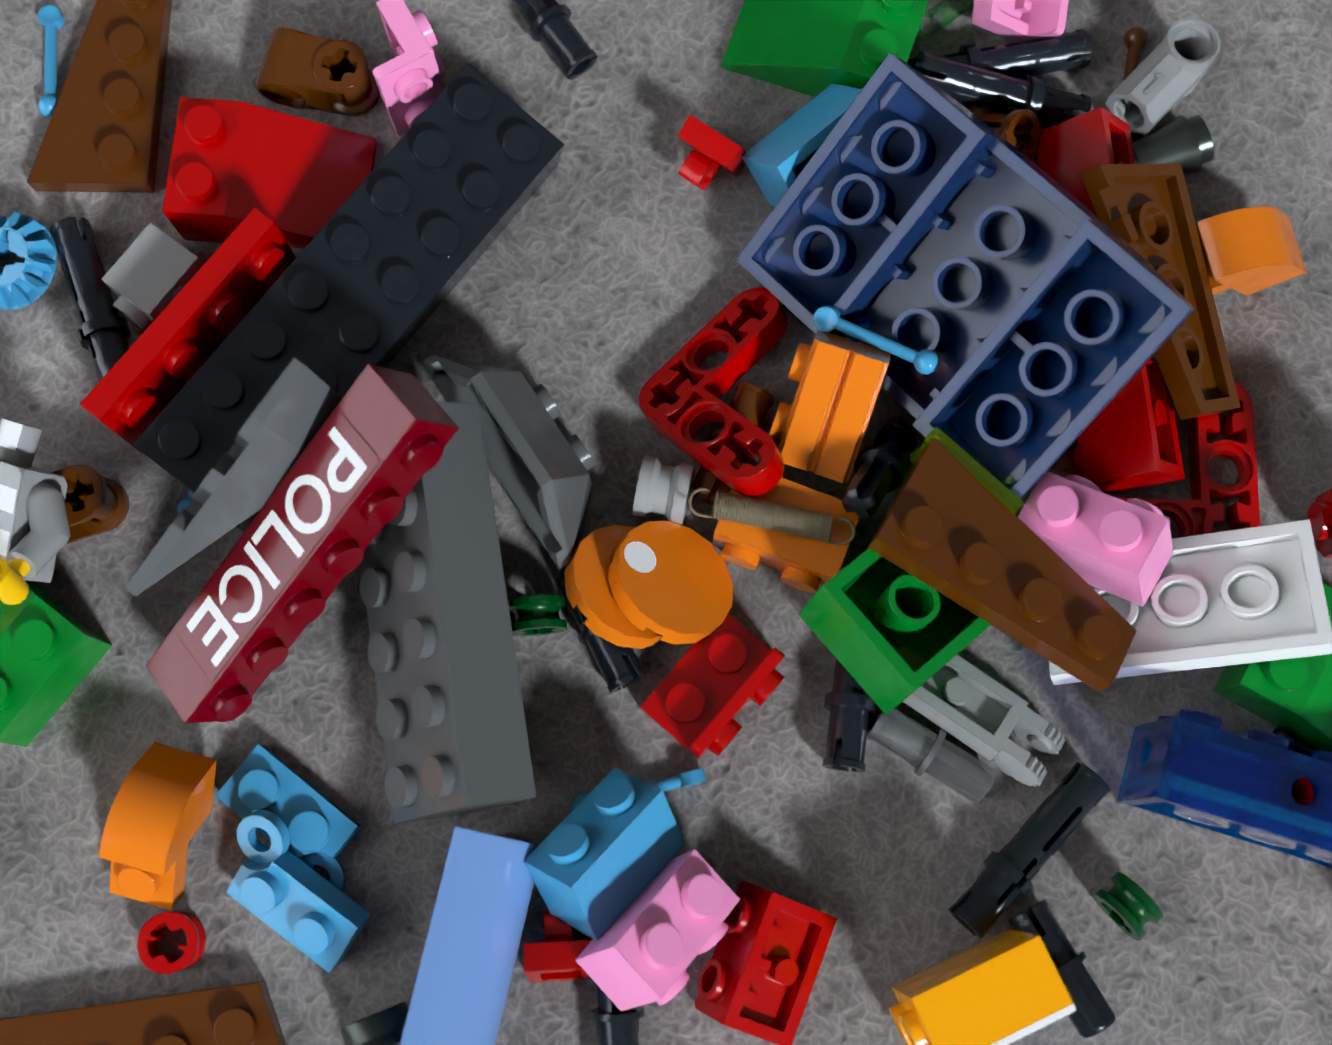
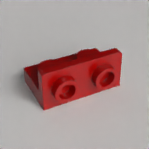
(712, 686)
(764, 965)

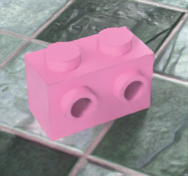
(1101, 537)
(661, 934)

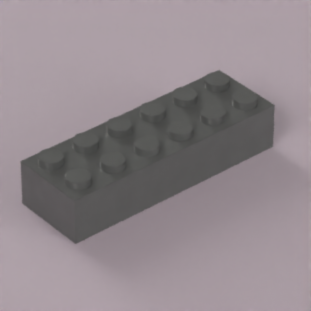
(446, 643)

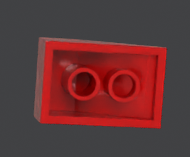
(252, 157)

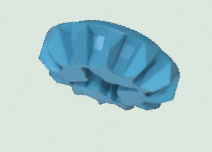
(26, 281)

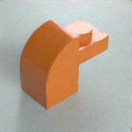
(1249, 249)
(153, 822)

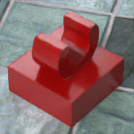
(709, 153)
(556, 956)

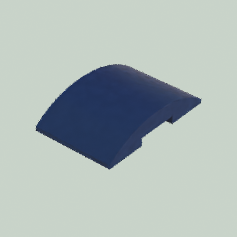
(970, 251)

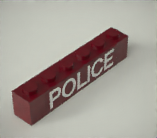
(301, 545)

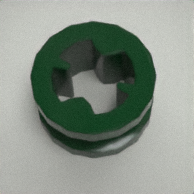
(537, 615)
(1128, 906)

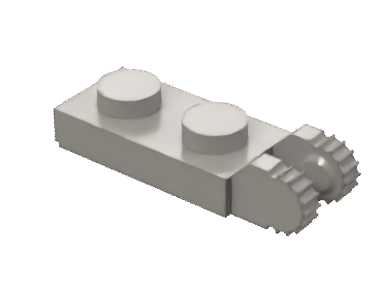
(983, 717)

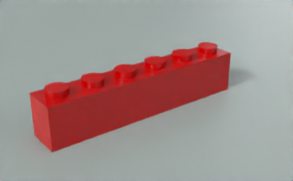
(1136, 435)

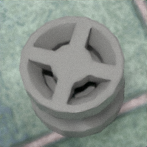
(663, 489)

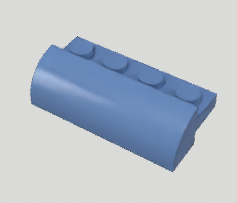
(471, 941)

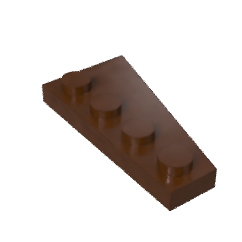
(110, 104)
(1155, 217)
(992, 564)
(199, 1017)

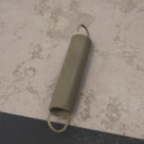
(772, 516)

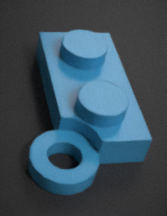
(314, 822)
(293, 895)

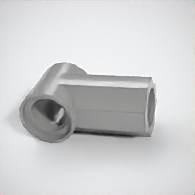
(1165, 75)

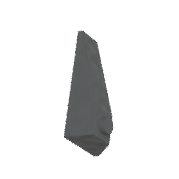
(247, 473)

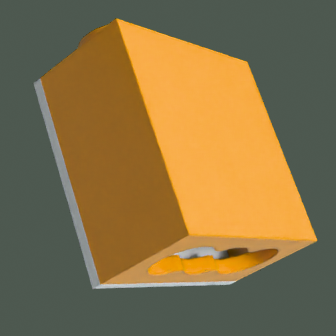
(983, 995)

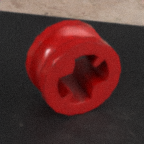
(169, 963)

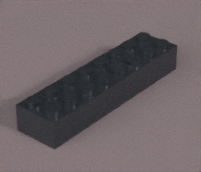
(369, 270)

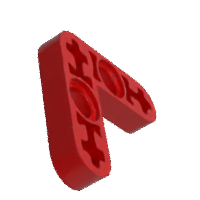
(701, 404)
(1199, 515)

